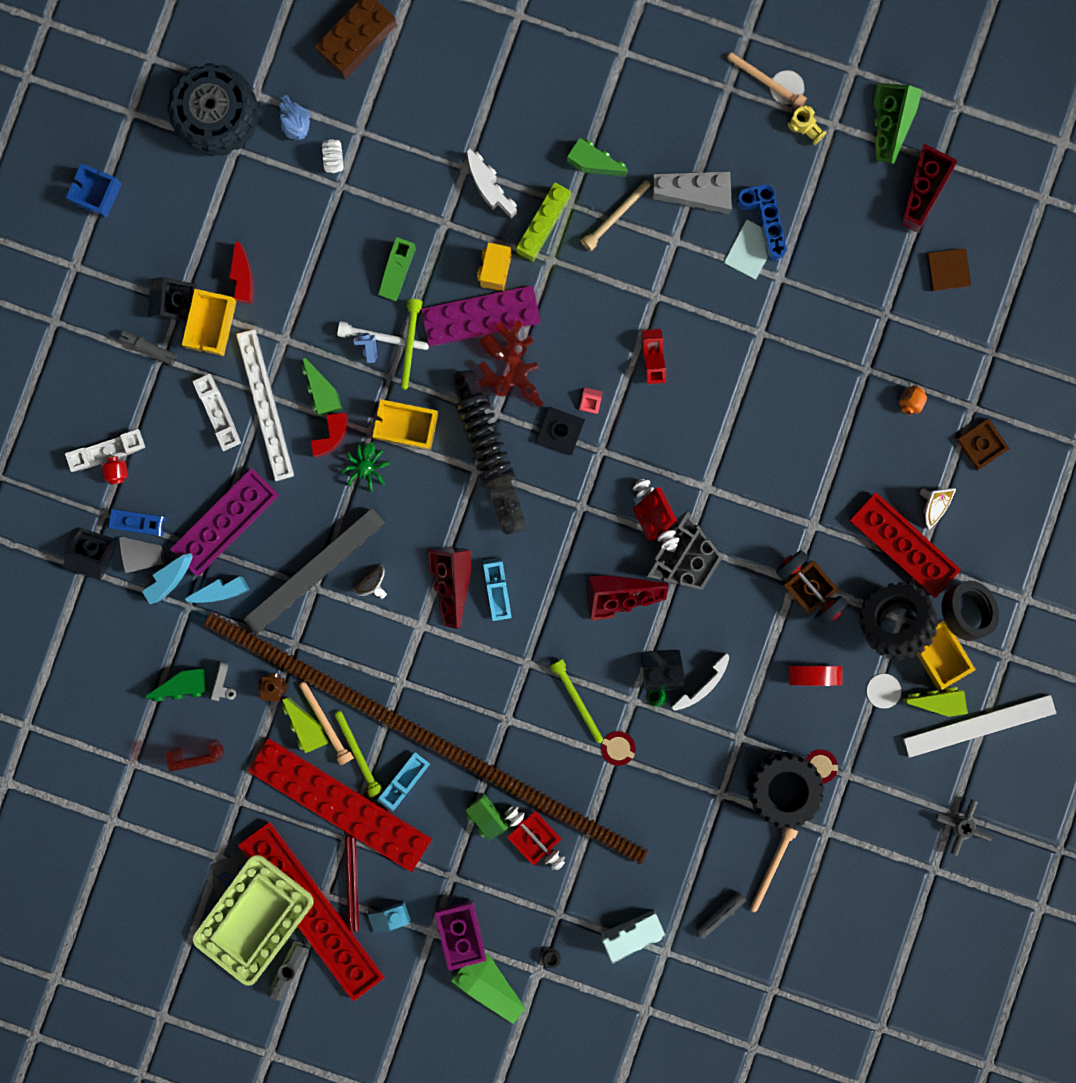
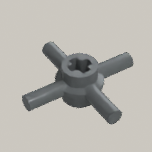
(962, 834)

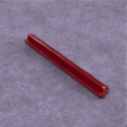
(352, 883)

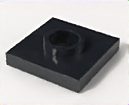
(563, 444)

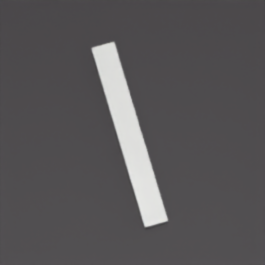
(265, 405)
(979, 726)

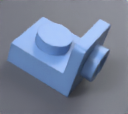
(369, 346)

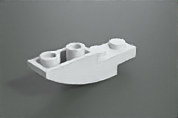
(484, 179)

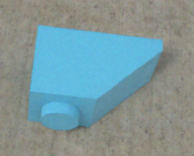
(389, 918)

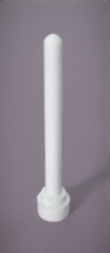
(347, 330)

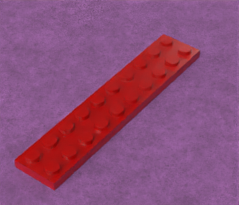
(340, 804)
(322, 923)

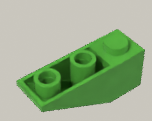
(591, 160)
(397, 268)
(325, 396)

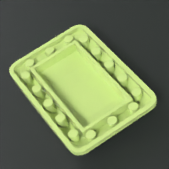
(253, 920)

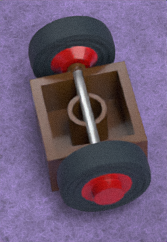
(810, 587)

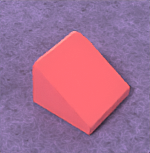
(591, 400)

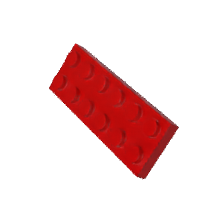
(905, 545)

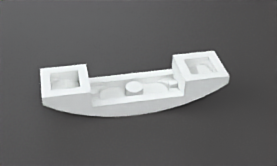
(217, 412)
(96, 455)
(720, 667)

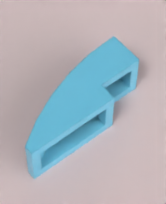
(167, 579)
(497, 589)
(219, 591)
(403, 782)

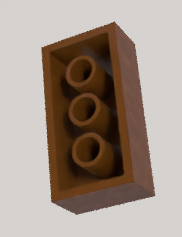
(356, 36)

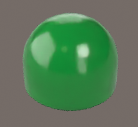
(661, 700)

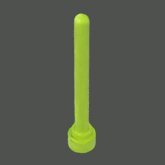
(413, 307)
(559, 668)
(373, 787)

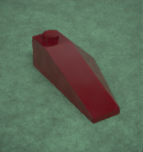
(452, 575)
(617, 594)

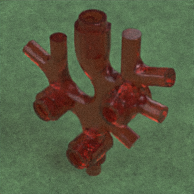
(518, 370)

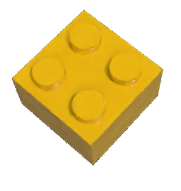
(495, 267)

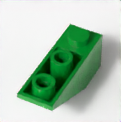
(186, 682)

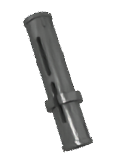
(140, 343)
(704, 930)

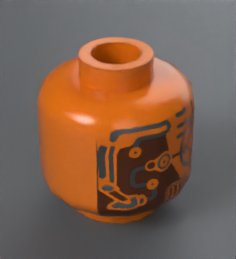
(912, 400)

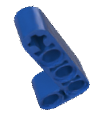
(765, 222)

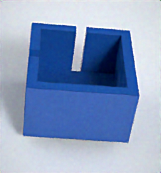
(96, 193)

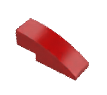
(242, 275)

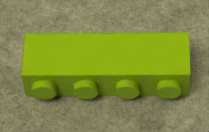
(544, 222)

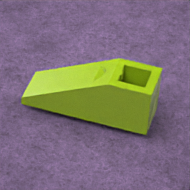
(944, 703)
(308, 729)

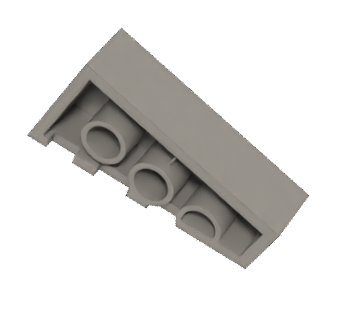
(698, 190)

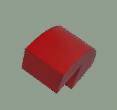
(653, 356)
(337, 429)
(815, 675)

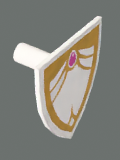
(936, 505)
(371, 583)

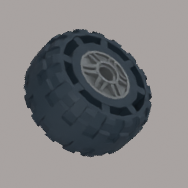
(213, 109)

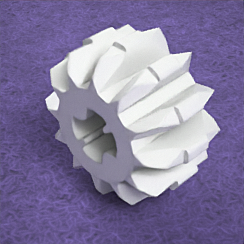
(332, 156)

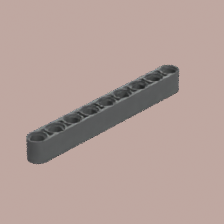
(314, 571)

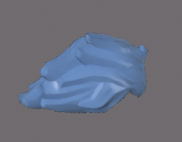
(293, 119)

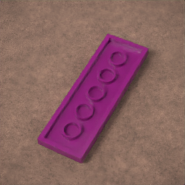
(480, 315)
(225, 521)

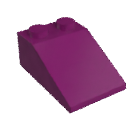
(460, 935)

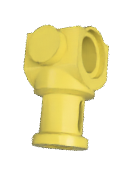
(809, 126)

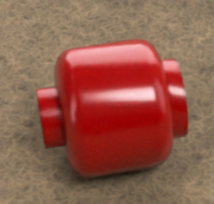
(114, 470)

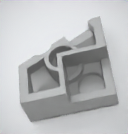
(140, 555)

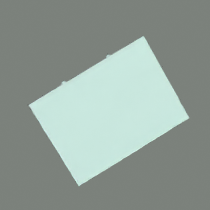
(748, 250)

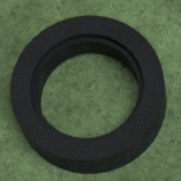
(986, 603)

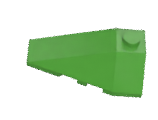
(894, 114)
(490, 988)

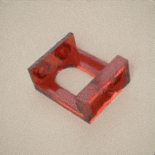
(176, 762)

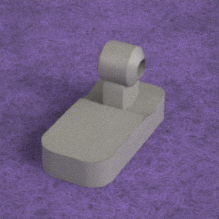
(217, 688)

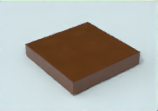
(949, 270)
(982, 444)

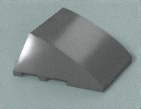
(690, 561)

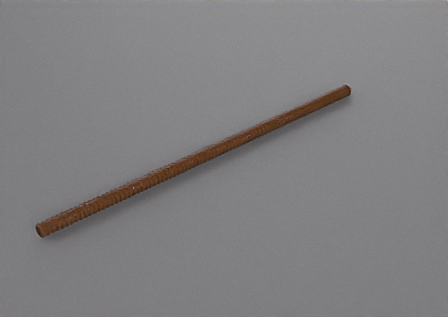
(420, 735)

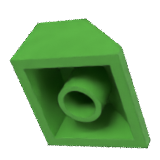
(486, 817)

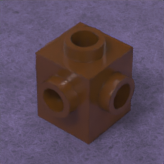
(267, 692)

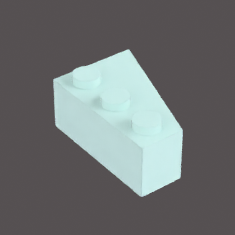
(632, 935)

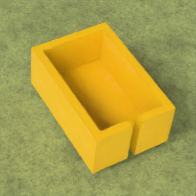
(209, 322)
(405, 424)
(945, 658)

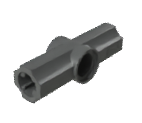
(282, 980)

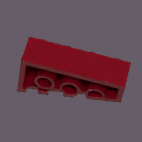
(929, 180)

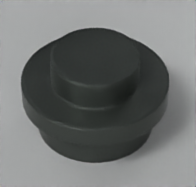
(551, 958)

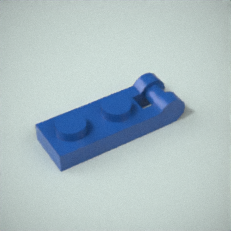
(136, 522)

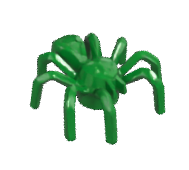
(365, 466)

